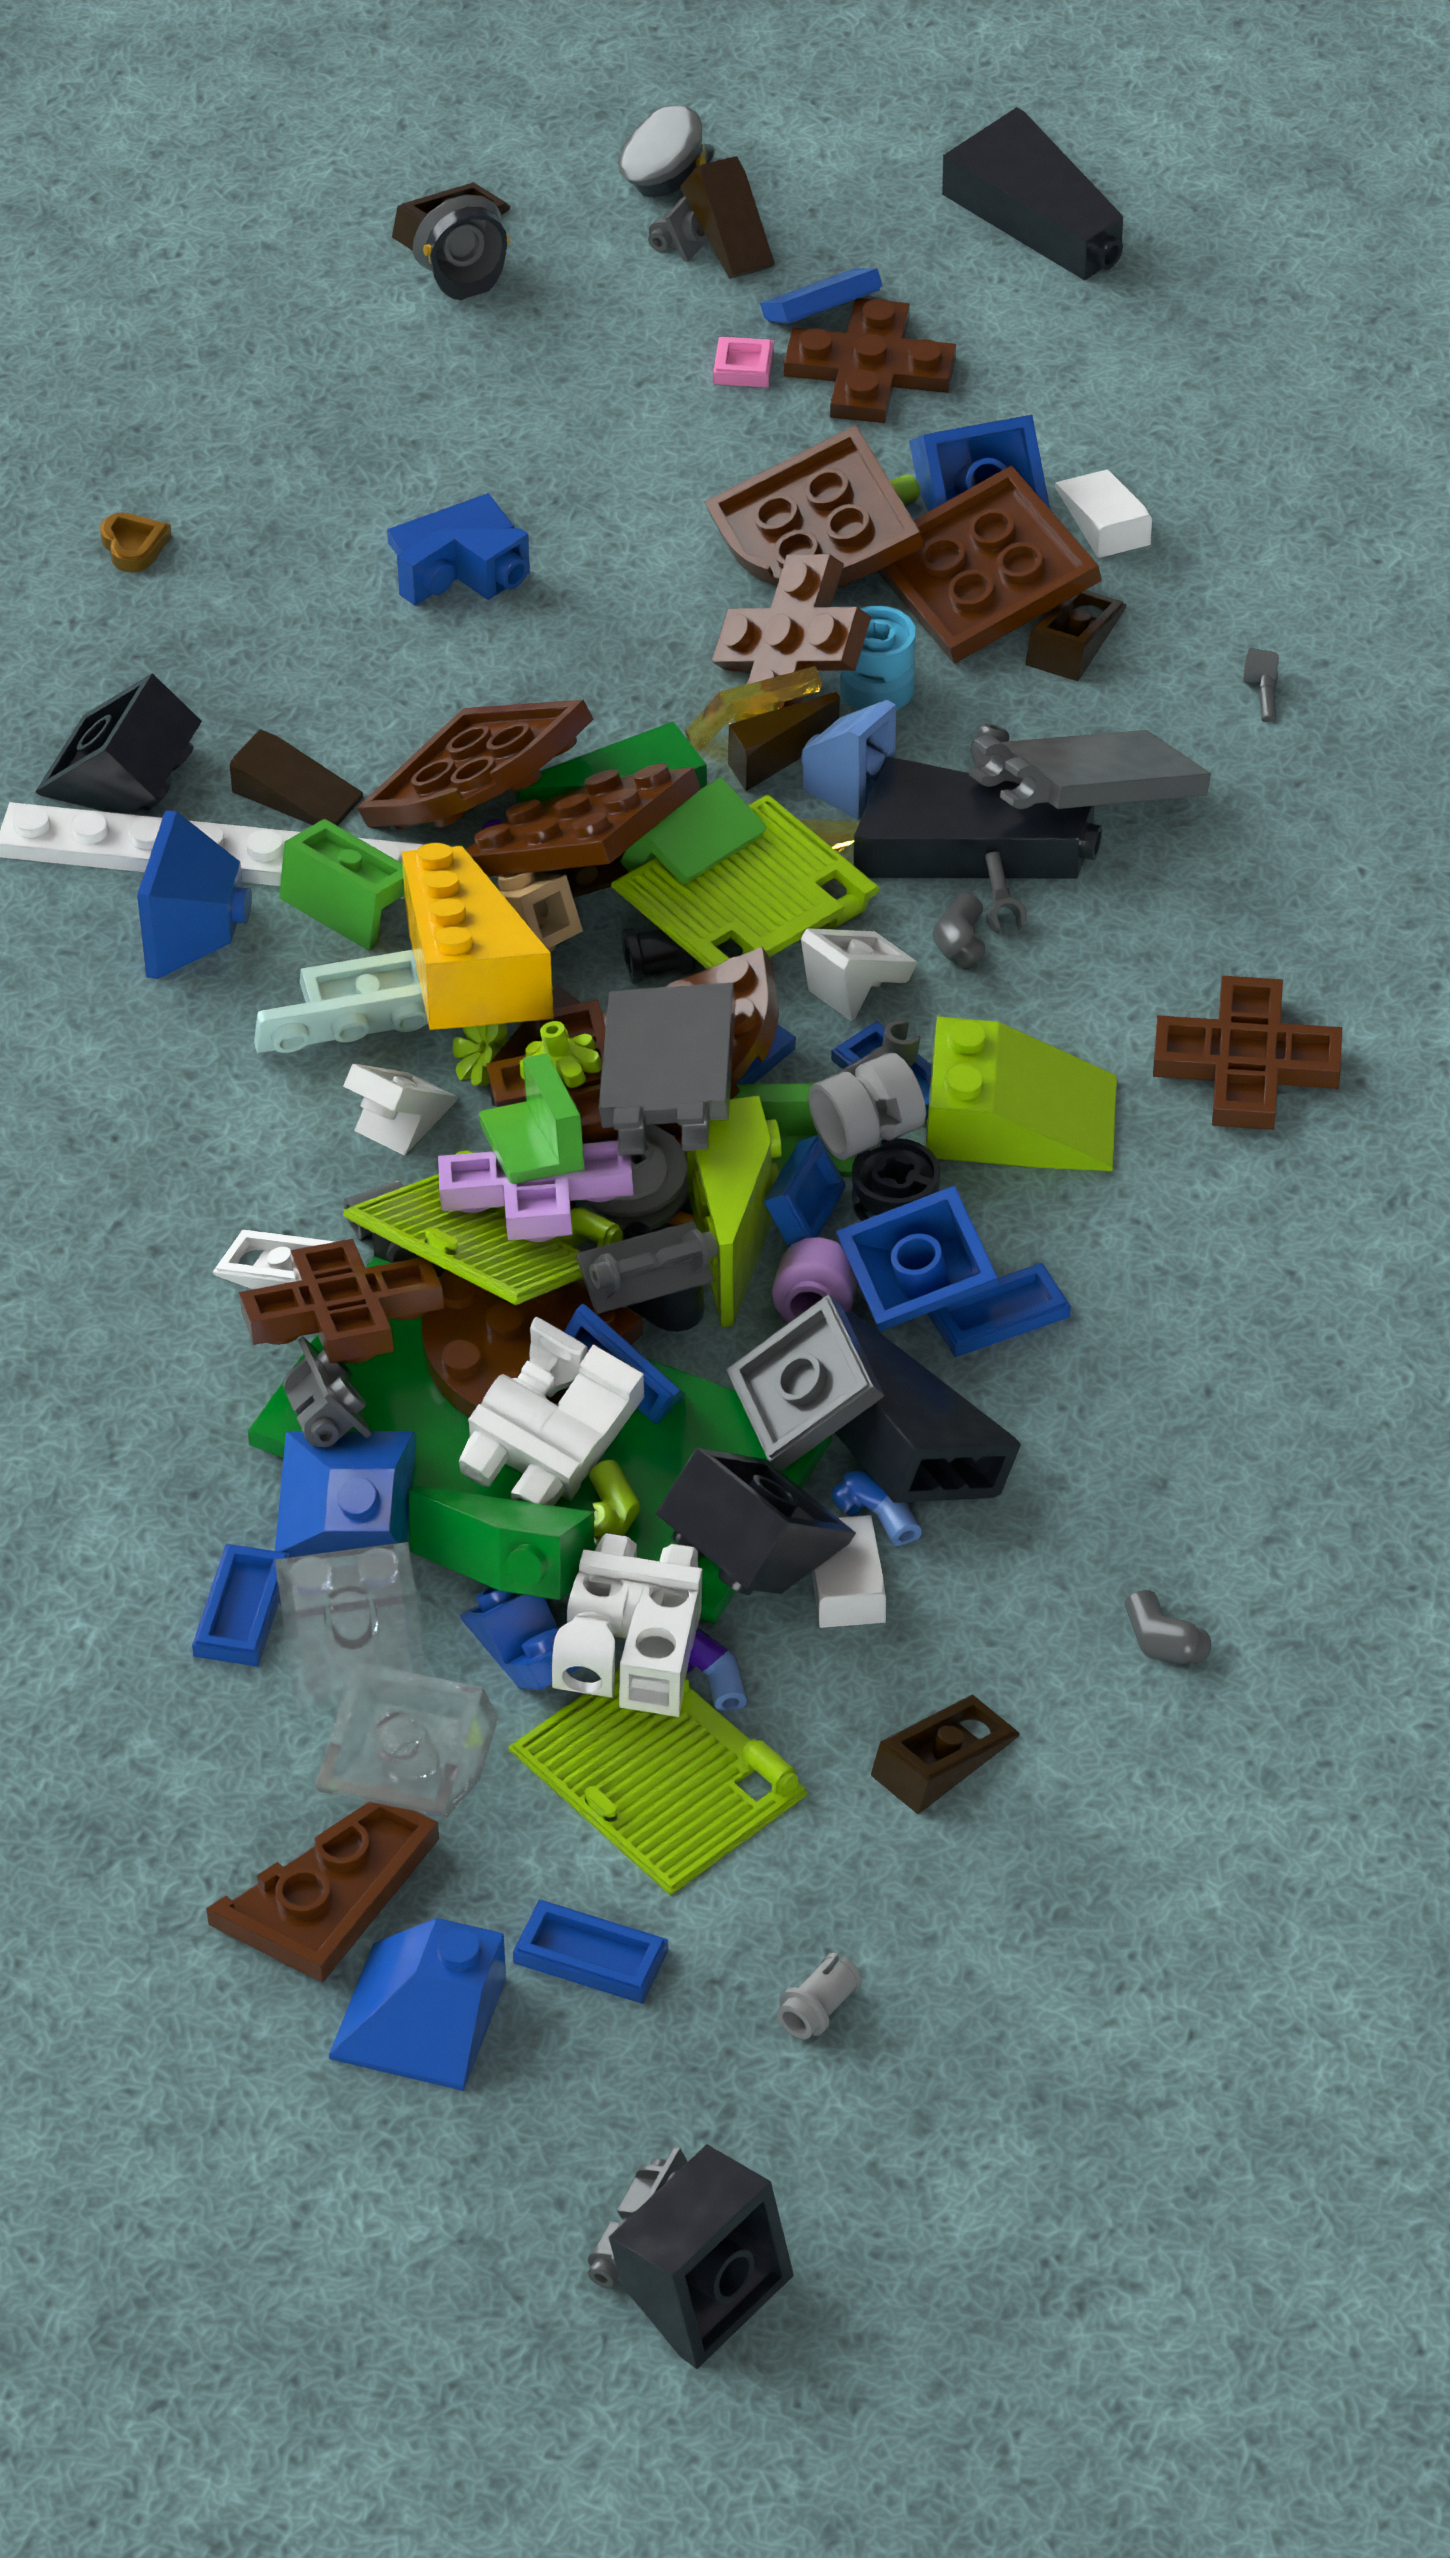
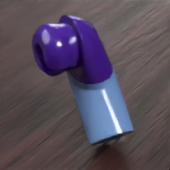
(721, 1671)

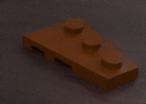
(332, 1892)

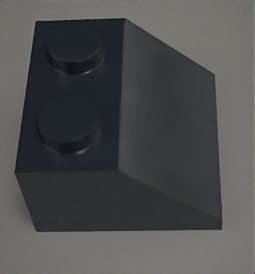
(124, 751)
(750, 1521)
(703, 2253)

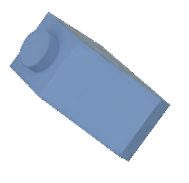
(849, 757)

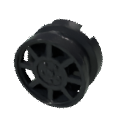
(893, 1176)

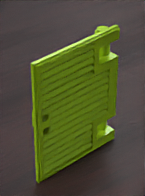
(756, 895)
(477, 1243)
(661, 1779)

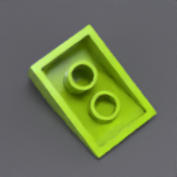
(1016, 1100)
(729, 1194)

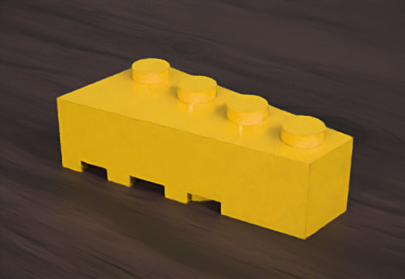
(470, 944)

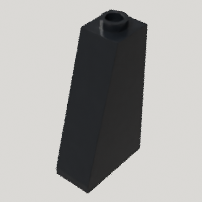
(1034, 194)
(945, 822)
(923, 1434)

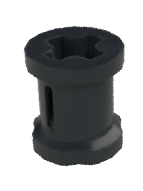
(653, 953)

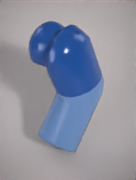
(862, 1490)

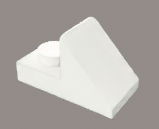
(847, 963)
(396, 1105)

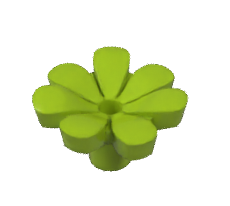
(477, 1050)
(567, 1054)

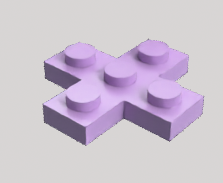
(538, 1207)

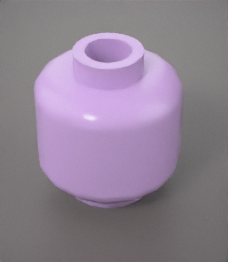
(809, 1273)

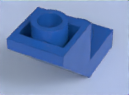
(478, 557)
(517, 1634)

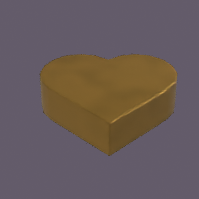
(133, 540)

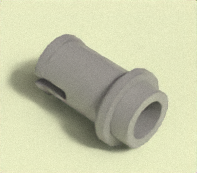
(818, 1997)

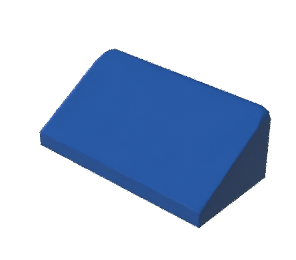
(659, 1391)

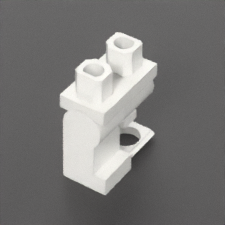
(545, 1440)
(638, 1601)

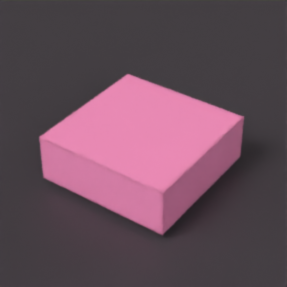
(743, 362)

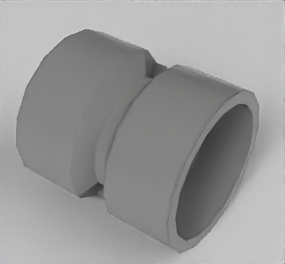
(861, 1108)

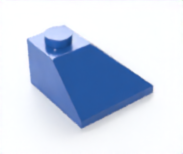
(965, 456)
(188, 897)
(917, 1258)
(345, 1492)
(424, 2003)

